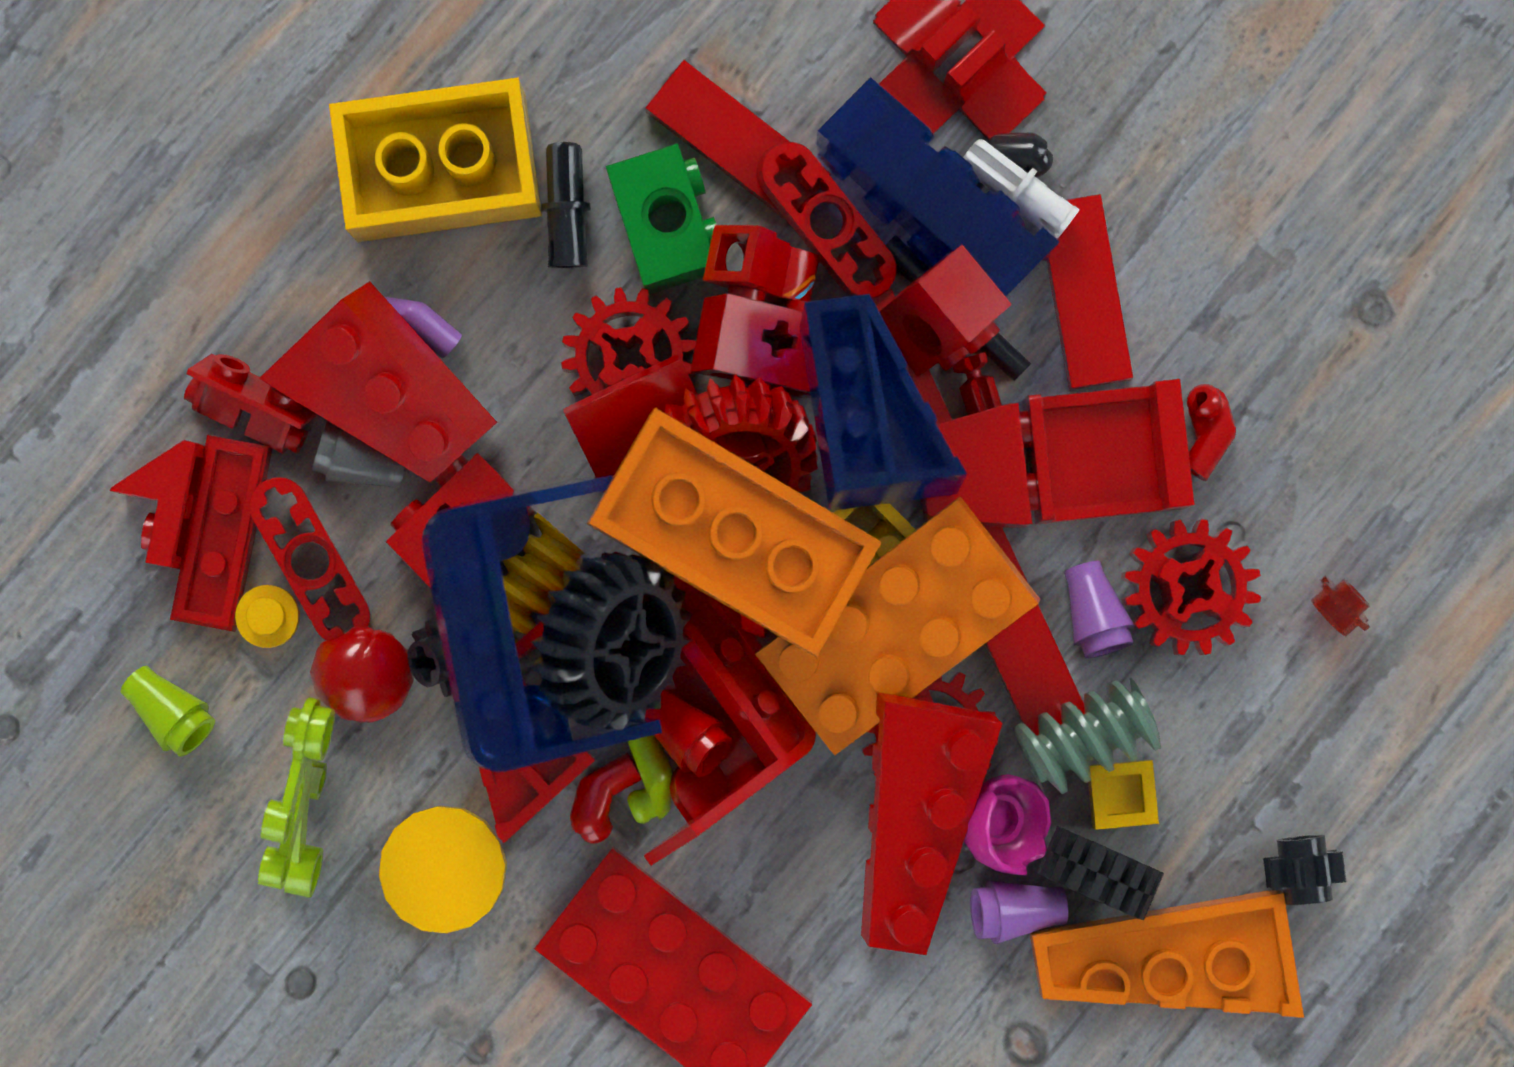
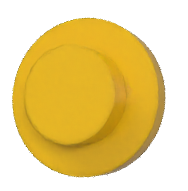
(267, 616)

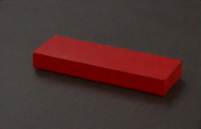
(722, 131)
(1088, 300)
(220, 534)

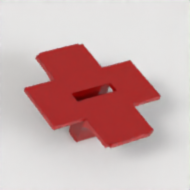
(985, 83)

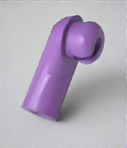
(428, 325)

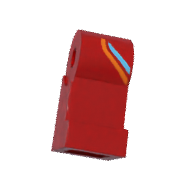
(767, 263)

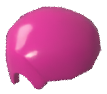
(1009, 824)

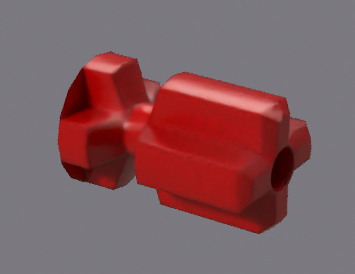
(979, 390)

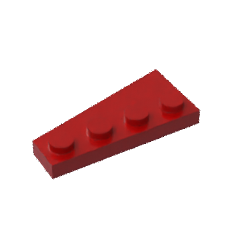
(926, 791)

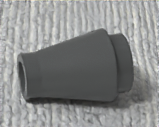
(353, 461)

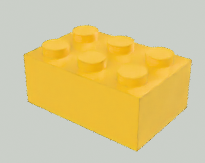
(435, 160)

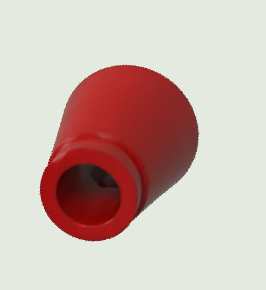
(690, 735)

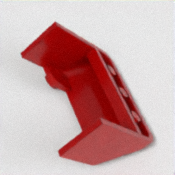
(737, 689)

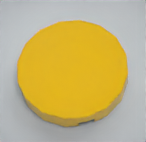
(442, 869)

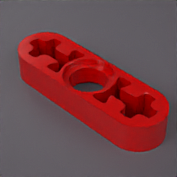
(808, 174)
(273, 526)

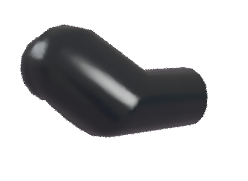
(1025, 150)

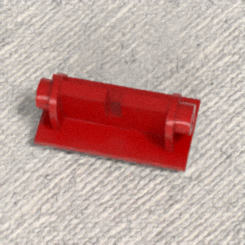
(226, 387)

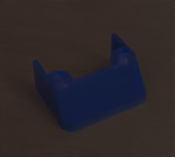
(496, 715)

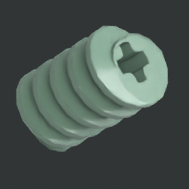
(1088, 735)

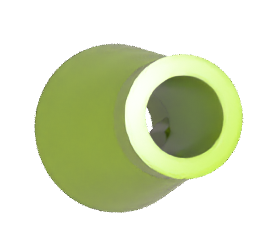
(170, 713)

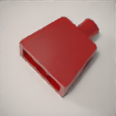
(995, 466)

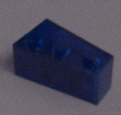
(868, 415)

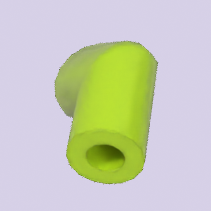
(656, 776)

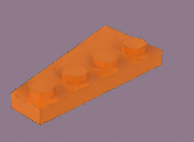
(1196, 955)

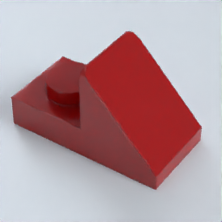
(172, 483)

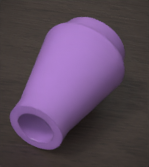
(1096, 612)
(1013, 910)

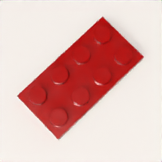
(671, 970)

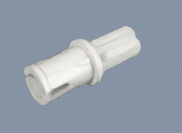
(1033, 197)

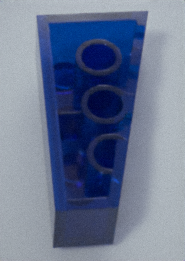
(928, 190)

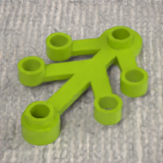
(294, 862)

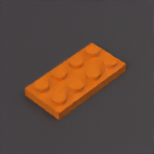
(734, 532)
(904, 625)

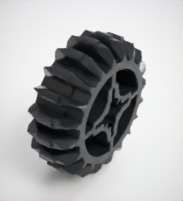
(611, 640)

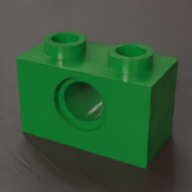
(643, 186)

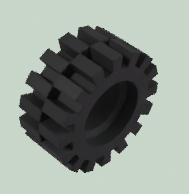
(1100, 873)

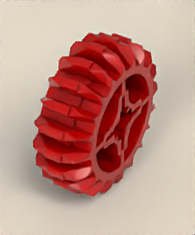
(755, 426)

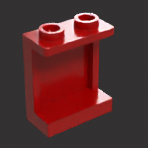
(1107, 453)

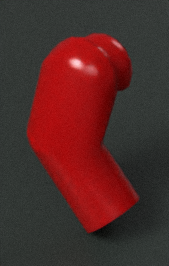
(1213, 428)

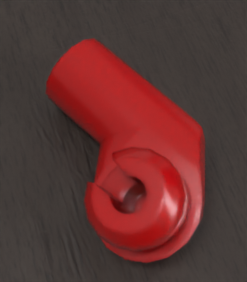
(594, 798)

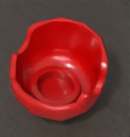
(362, 674)

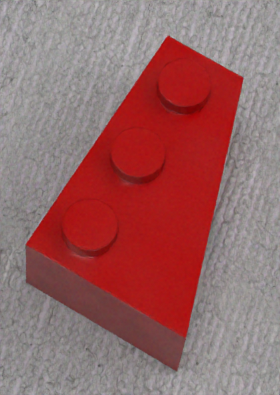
(381, 385)

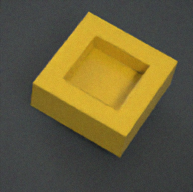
(1123, 795)

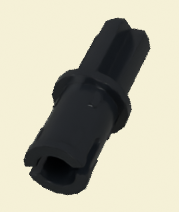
(565, 206)

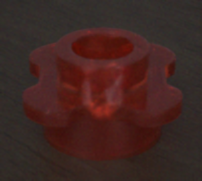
(1341, 606)

